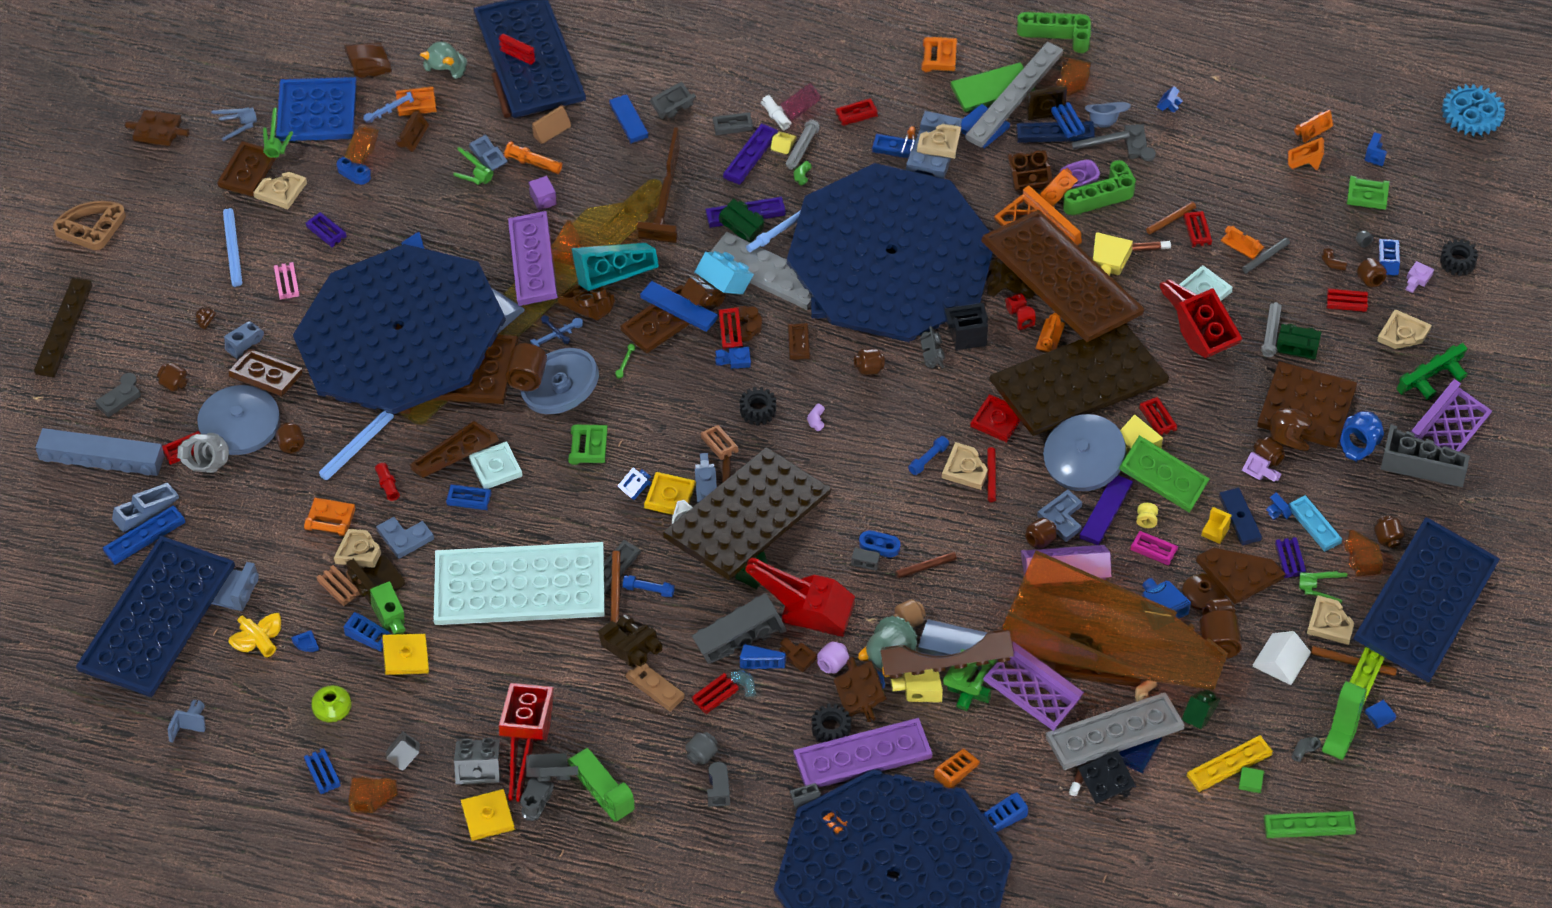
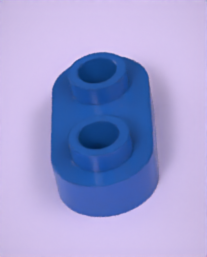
(351, 171)
(880, 543)

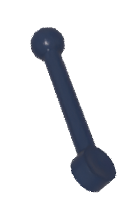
(545, 320)

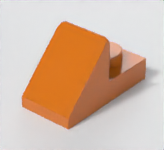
(1307, 153)

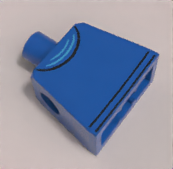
(1167, 595)

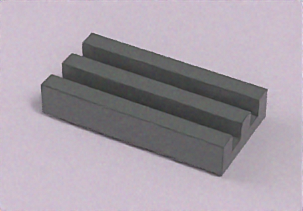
(735, 123)

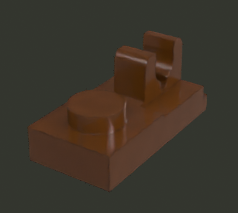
(413, 131)

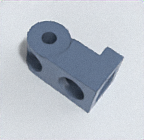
(242, 339)

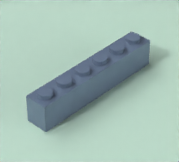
(100, 452)

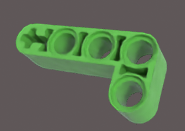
(1057, 27)
(1103, 193)
(1345, 720)
(613, 798)

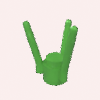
(273, 146)
(481, 172)
(1309, 581)

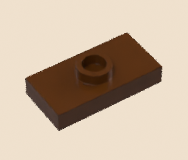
(798, 341)

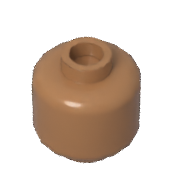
(911, 612)

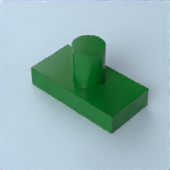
(965, 698)

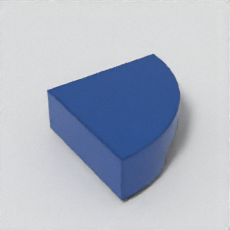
(305, 642)

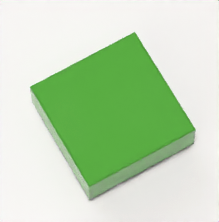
(1251, 779)

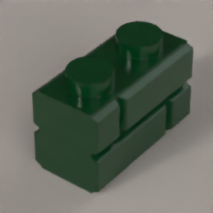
(741, 220)
(1298, 341)

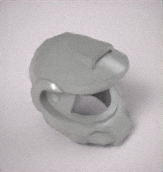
(209, 451)

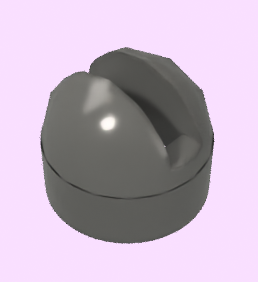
(1364, 238)

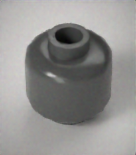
(701, 748)

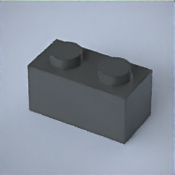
(865, 559)
(804, 795)

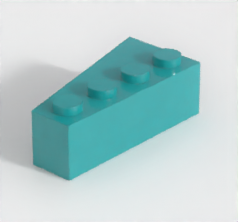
(611, 263)

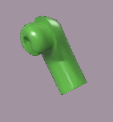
(799, 173)

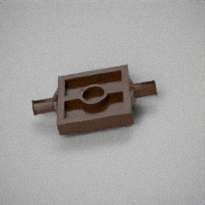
(157, 128)
(860, 689)

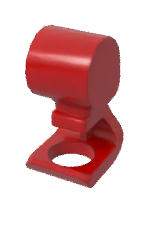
(1018, 305)

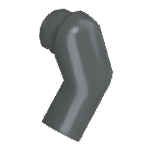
(1305, 746)

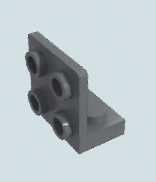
(477, 761)

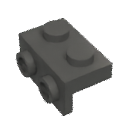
(672, 100)
(548, 765)

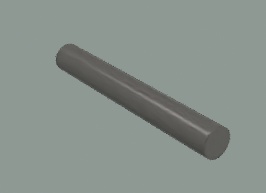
(1100, 140)
(1265, 255)

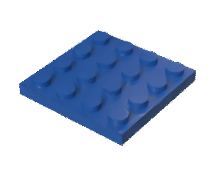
(316, 108)

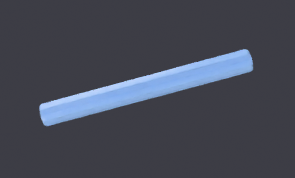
(232, 247)
(355, 445)

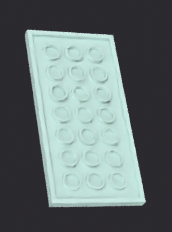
(519, 583)

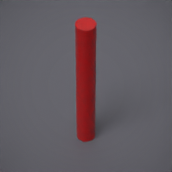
(991, 466)

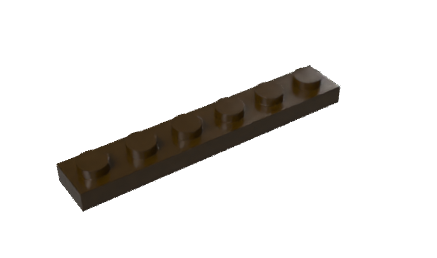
(63, 327)

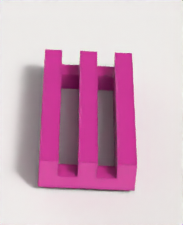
(1152, 550)

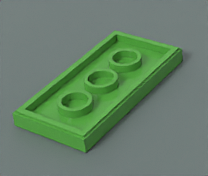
(984, 87)
(1164, 473)

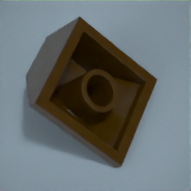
(1044, 99)

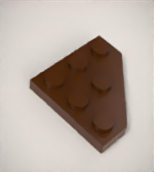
(1239, 573)

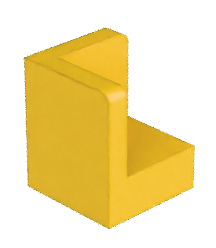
(1217, 525)

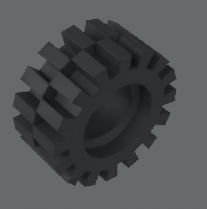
(1459, 248)
(758, 415)
(827, 714)

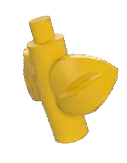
(257, 635)

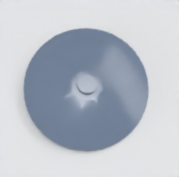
(566, 382)
(241, 416)
(1084, 452)

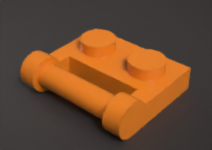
(945, 54)
(331, 512)

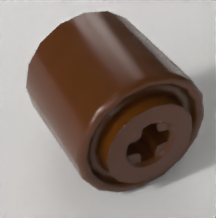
(526, 367)
(1222, 629)

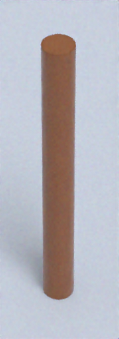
(615, 586)
(1348, 659)

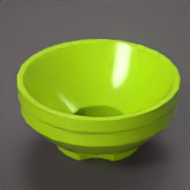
(333, 710)

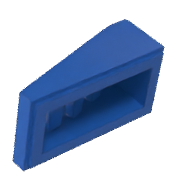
(1389, 257)
(356, 624)
(761, 658)
(1007, 803)

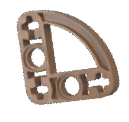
(95, 233)

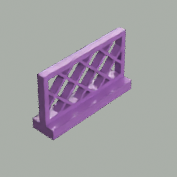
(1438, 409)
(1042, 677)

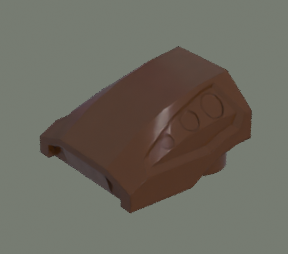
(368, 59)
(1030, 170)
(590, 303)

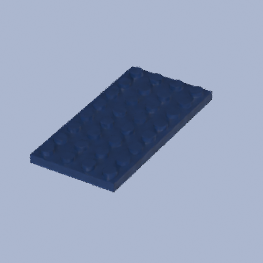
(552, 77)
(1426, 599)
(155, 616)

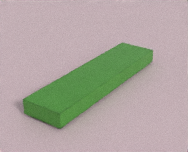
(1309, 824)

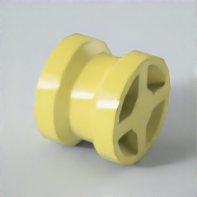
(1147, 515)

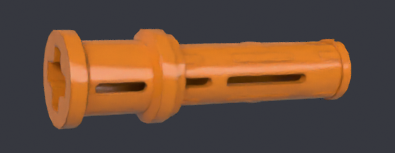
(524, 156)

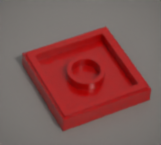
(995, 419)

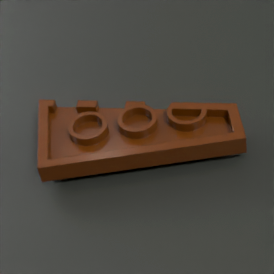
(458, 446)

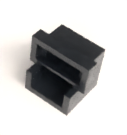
(967, 325)

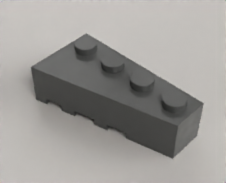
(1423, 459)
(738, 628)

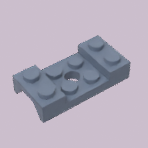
(931, 163)

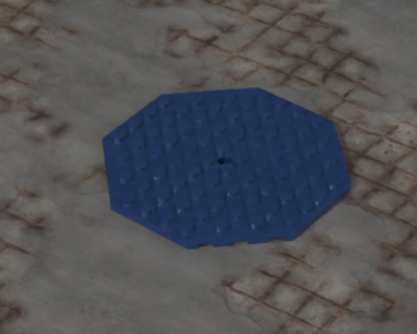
(863, 287)
(445, 319)
(897, 824)

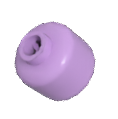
(832, 657)

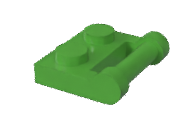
(1368, 193)
(594, 447)
(960, 677)

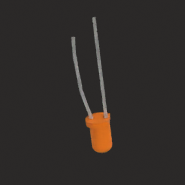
(910, 134)

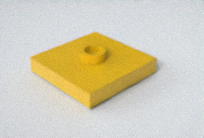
(666, 492)
(405, 654)
(487, 814)

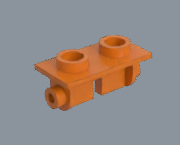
(1314, 126)
(1058, 186)
(1242, 243)
(1050, 333)

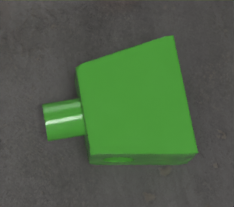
(388, 608)

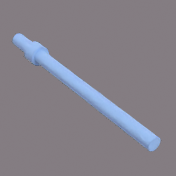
(764, 238)

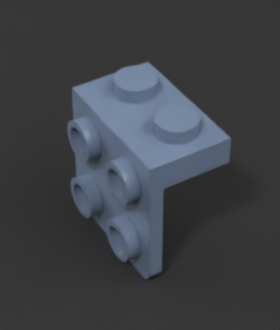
(237, 588)

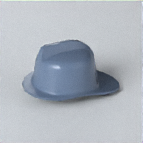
(1106, 114)

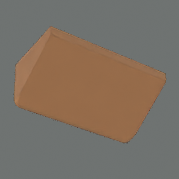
(551, 125)

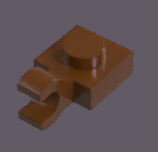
(799, 655)

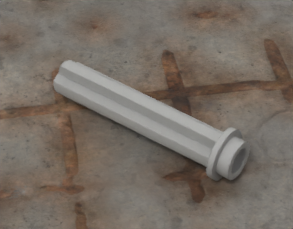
(811, 128)
(1269, 347)

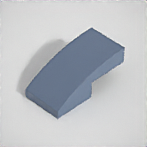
(487, 153)

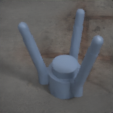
(246, 116)

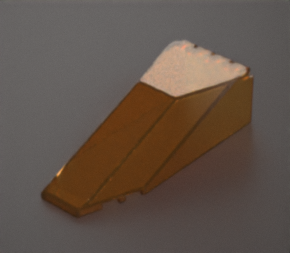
(1134, 632)

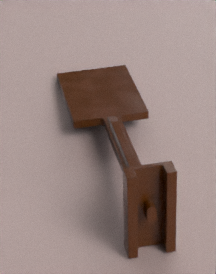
(658, 229)

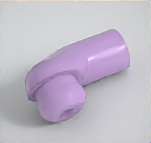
(814, 417)

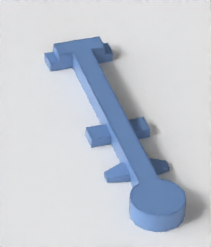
(368, 118)
(576, 323)

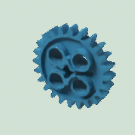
(1473, 110)

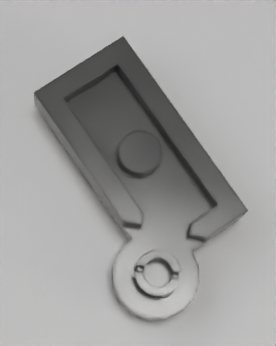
(1137, 143)
(119, 396)

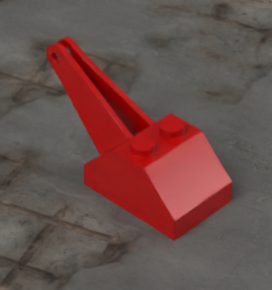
(1202, 319)
(810, 601)
(528, 718)

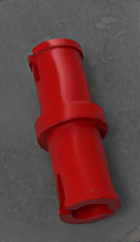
(387, 481)

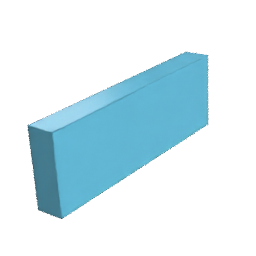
(1315, 523)

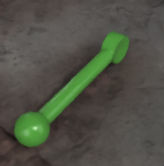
(619, 373)

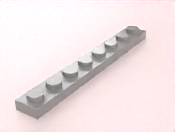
(1014, 94)

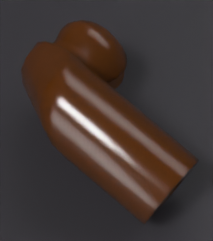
(1331, 261)

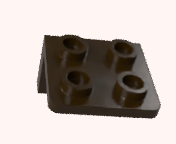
(1003, 277)
(369, 577)

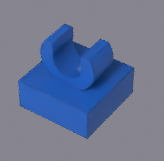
(1169, 100)
(1278, 507)

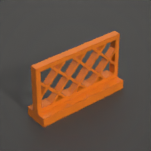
(1036, 203)

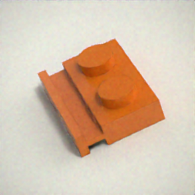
(423, 101)

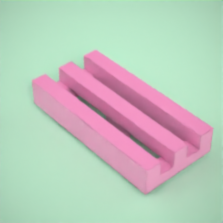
(284, 269)

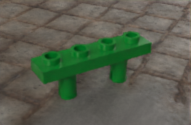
(1419, 377)

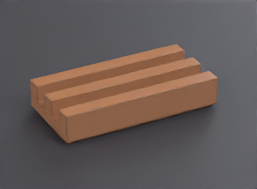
(724, 450)
(328, 575)

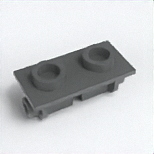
(931, 341)

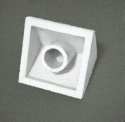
(1283, 656)

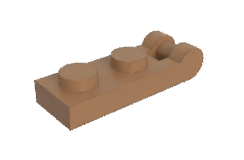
(655, 686)

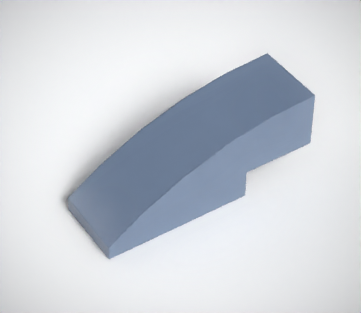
(144, 507)

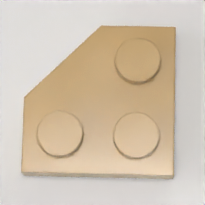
(940, 142)
(281, 190)
(1403, 331)
(965, 467)
(360, 546)
(1330, 621)

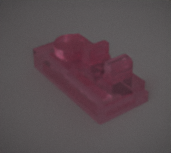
(800, 101)

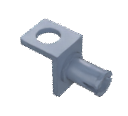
(188, 720)

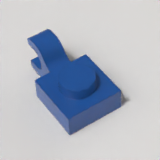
(737, 357)

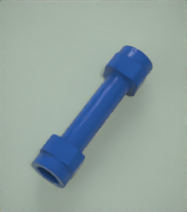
(939, 445)
(666, 589)

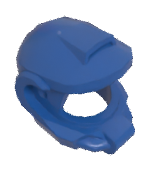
(1366, 428)

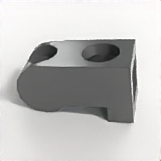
(719, 780)

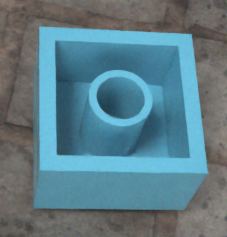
(724, 272)

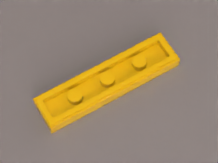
(1229, 763)

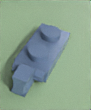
(705, 477)

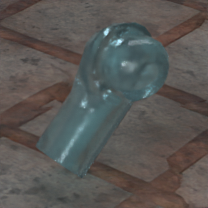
(746, 680)

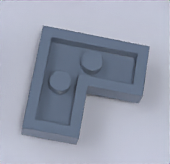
(1059, 513)
(404, 541)

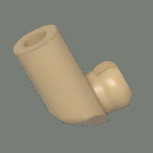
(1143, 689)

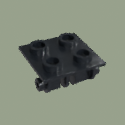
(1107, 777)

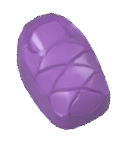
(1084, 171)

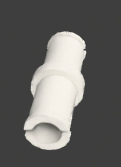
(776, 112)

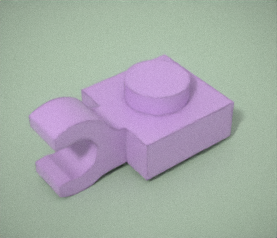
(1418, 275)
(1259, 467)

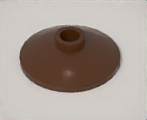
(1196, 594)

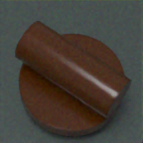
(204, 317)

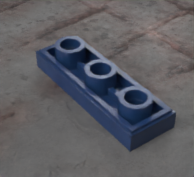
(1240, 516)

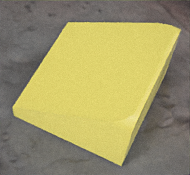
(783, 142)

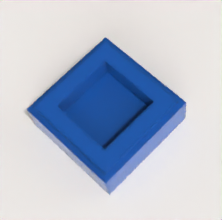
(1380, 714)

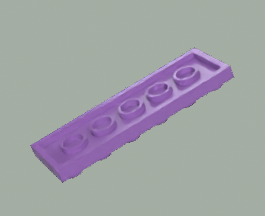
(532, 258)
(863, 752)

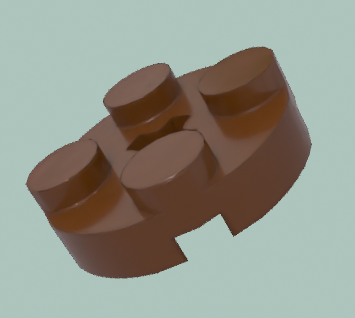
(751, 327)

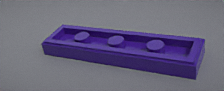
(750, 154)
(766, 208)
(1106, 510)

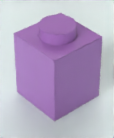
(542, 193)

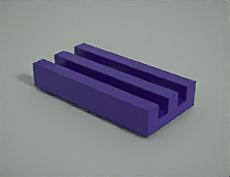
(321, 233)
(1287, 544)

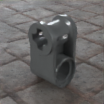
(535, 798)

